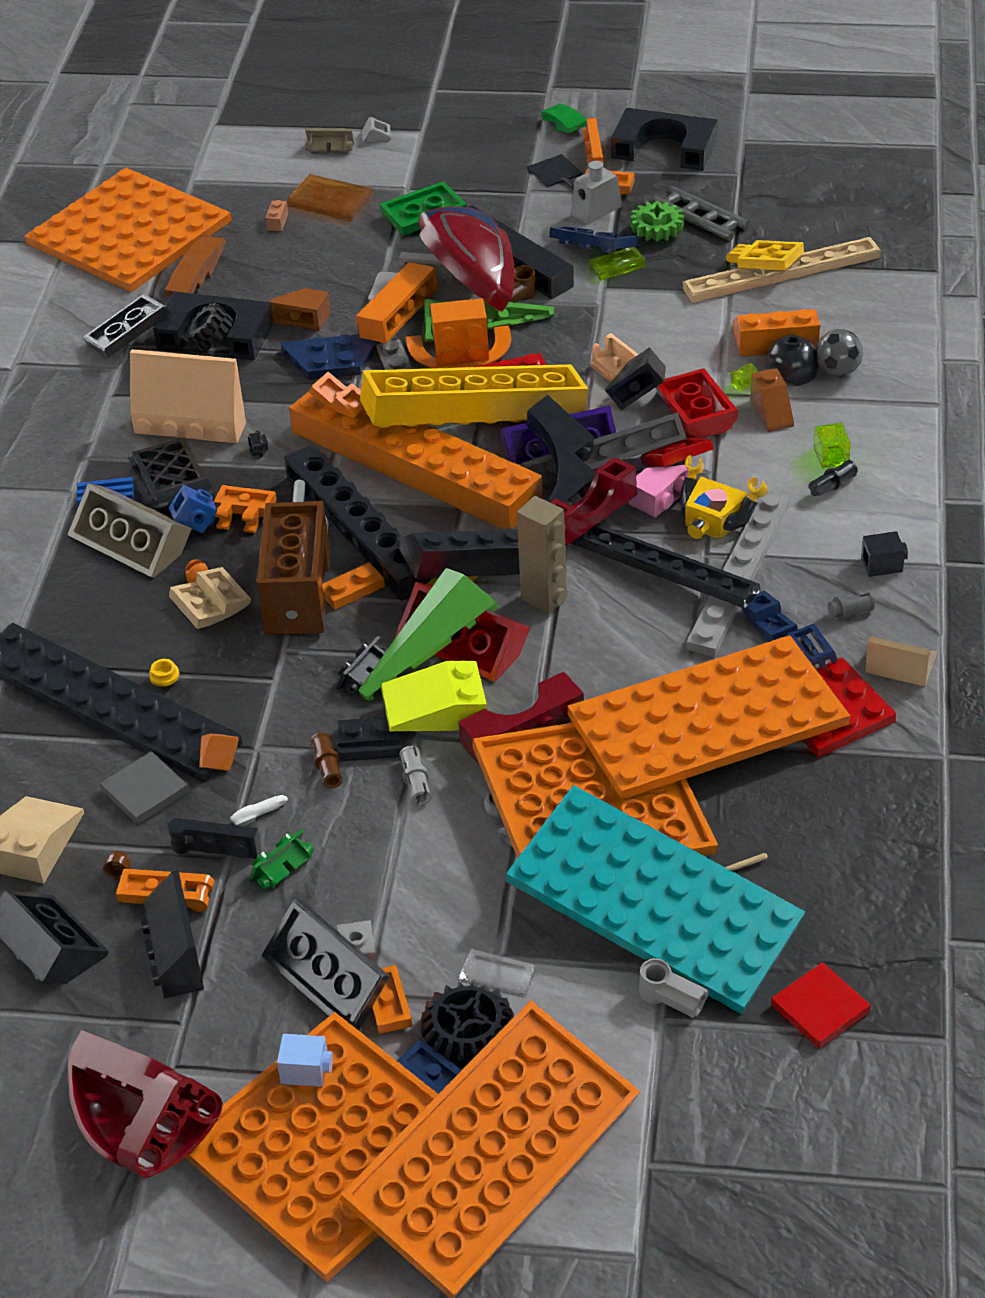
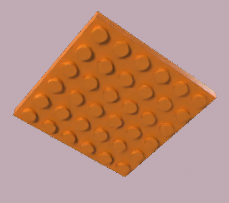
(127, 229)
(538, 767)
(298, 1147)

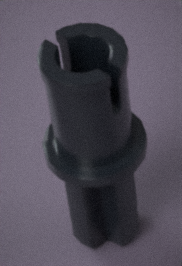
(833, 478)

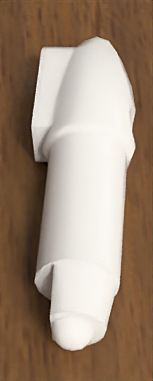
(251, 812)

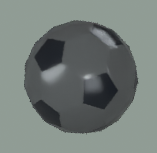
(839, 352)

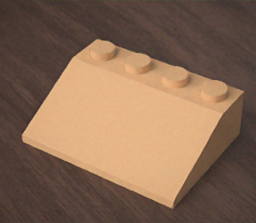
(186, 396)

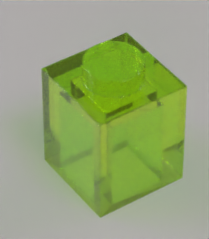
(831, 445)

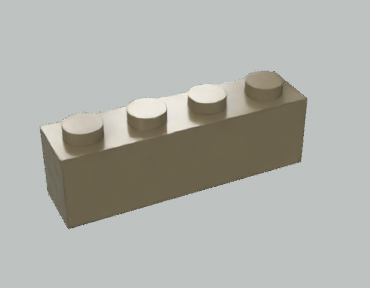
(542, 554)

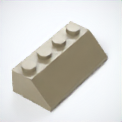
(128, 530)

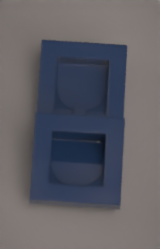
(767, 618)

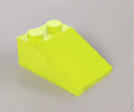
(434, 697)

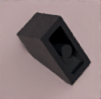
(636, 379)

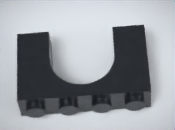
(641, 126)
(249, 325)

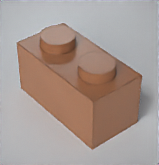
(276, 215)

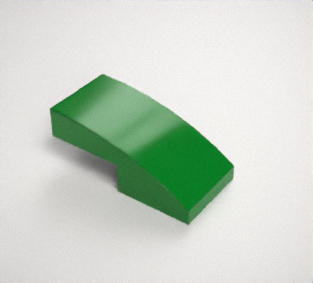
(565, 118)

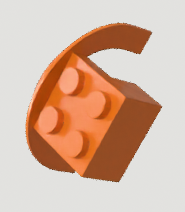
(460, 337)

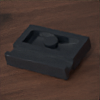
(367, 739)

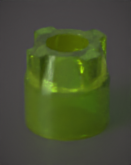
(742, 376)

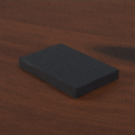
(126, 325)

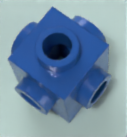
(193, 508)

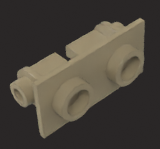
(339, 139)

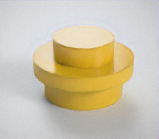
(163, 672)

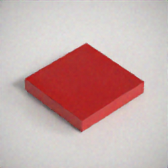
(676, 452)
(820, 1005)

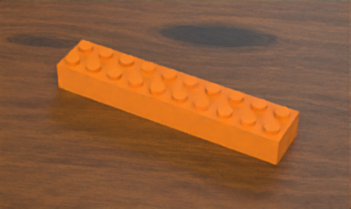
(423, 460)

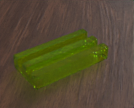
(617, 263)

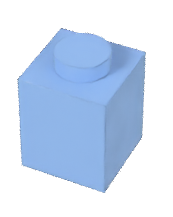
(304, 1060)

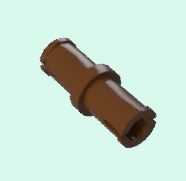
(326, 760)

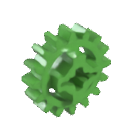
(657, 221)

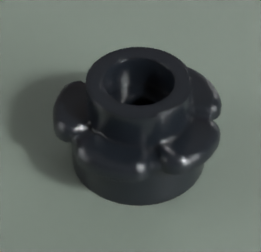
(257, 443)

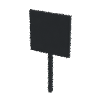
(555, 171)

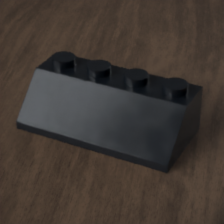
(466, 552)

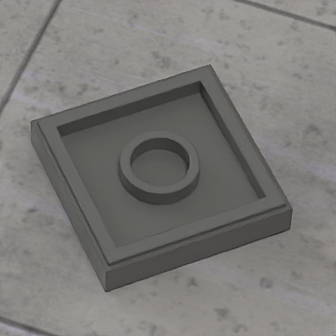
(144, 787)

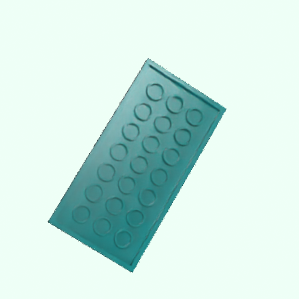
(656, 897)

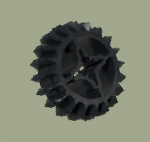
(462, 1014)

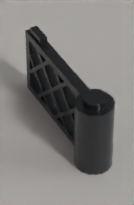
(163, 497)

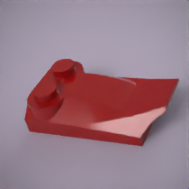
(699, 403)

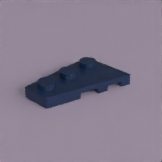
(606, 240)

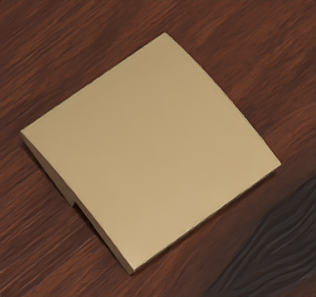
(209, 598)

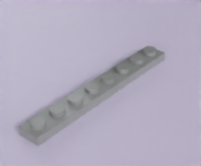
(744, 562)

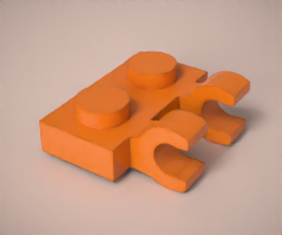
(242, 501)

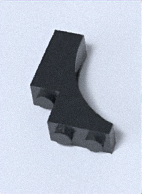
(569, 448)

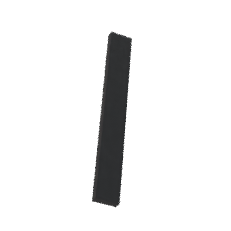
(669, 565)

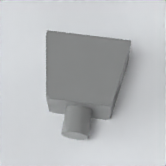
(595, 194)

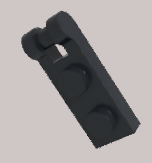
(214, 838)

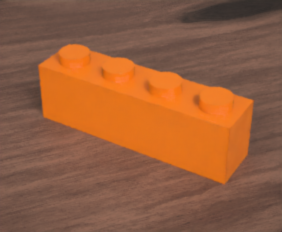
(397, 302)

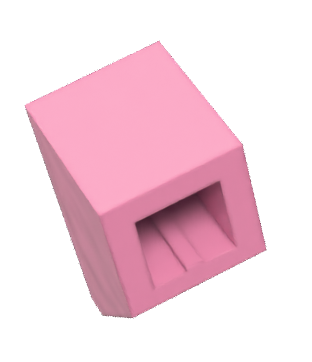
(658, 488)

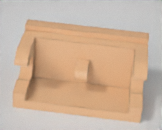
(612, 357)

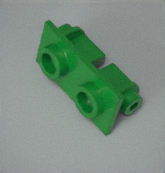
(270, 866)

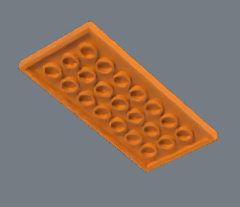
(707, 716)
(489, 1148)

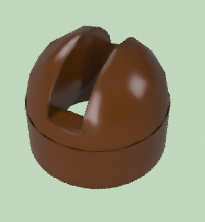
(116, 863)

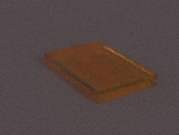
(330, 197)

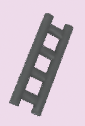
(704, 222)

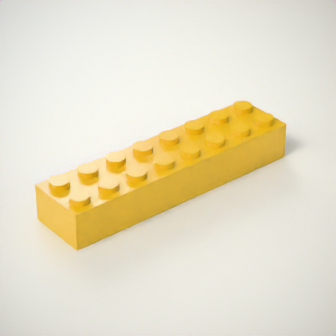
(467, 394)

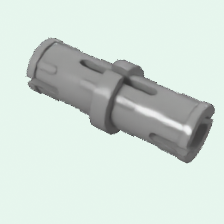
(415, 775)

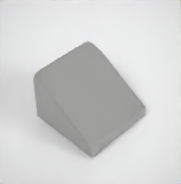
(376, 131)

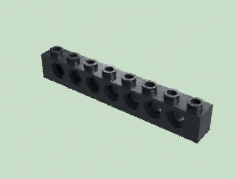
(353, 517)

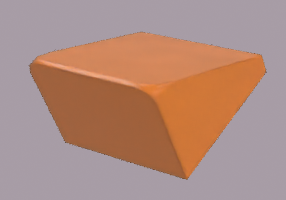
(217, 751)

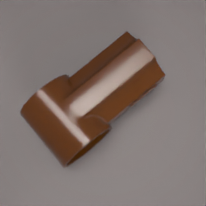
(523, 283)

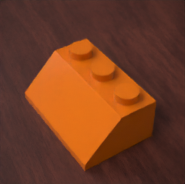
(758, 331)

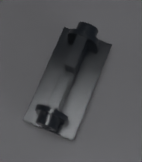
(355, 673)

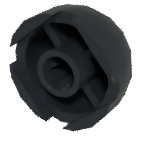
(793, 358)

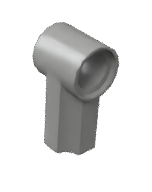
(670, 988)

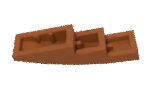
(196, 265)

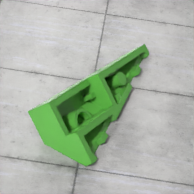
(512, 314)
(443, 612)

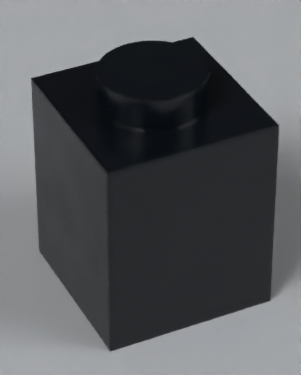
(883, 553)

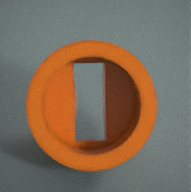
(192, 568)

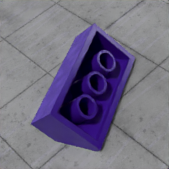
(523, 445)

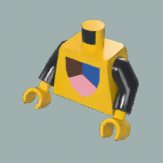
(716, 507)

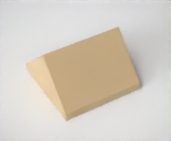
(899, 661)

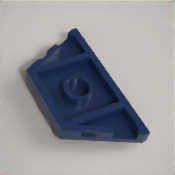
(337, 355)

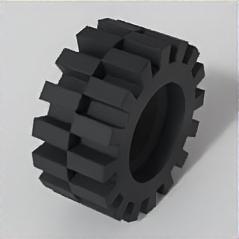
(208, 327)

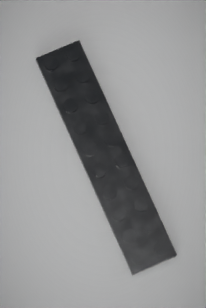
(106, 700)

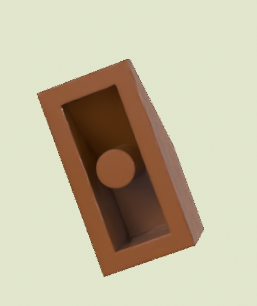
(302, 308)
(771, 399)

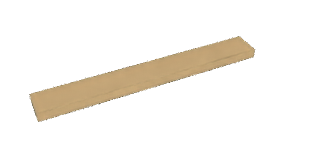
(807, 264)

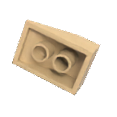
(34, 837)

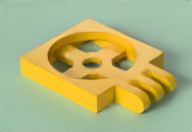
(767, 254)

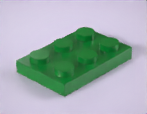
(405, 210)

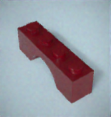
(610, 489)
(548, 710)

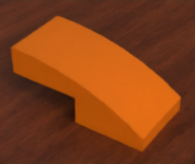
(338, 396)

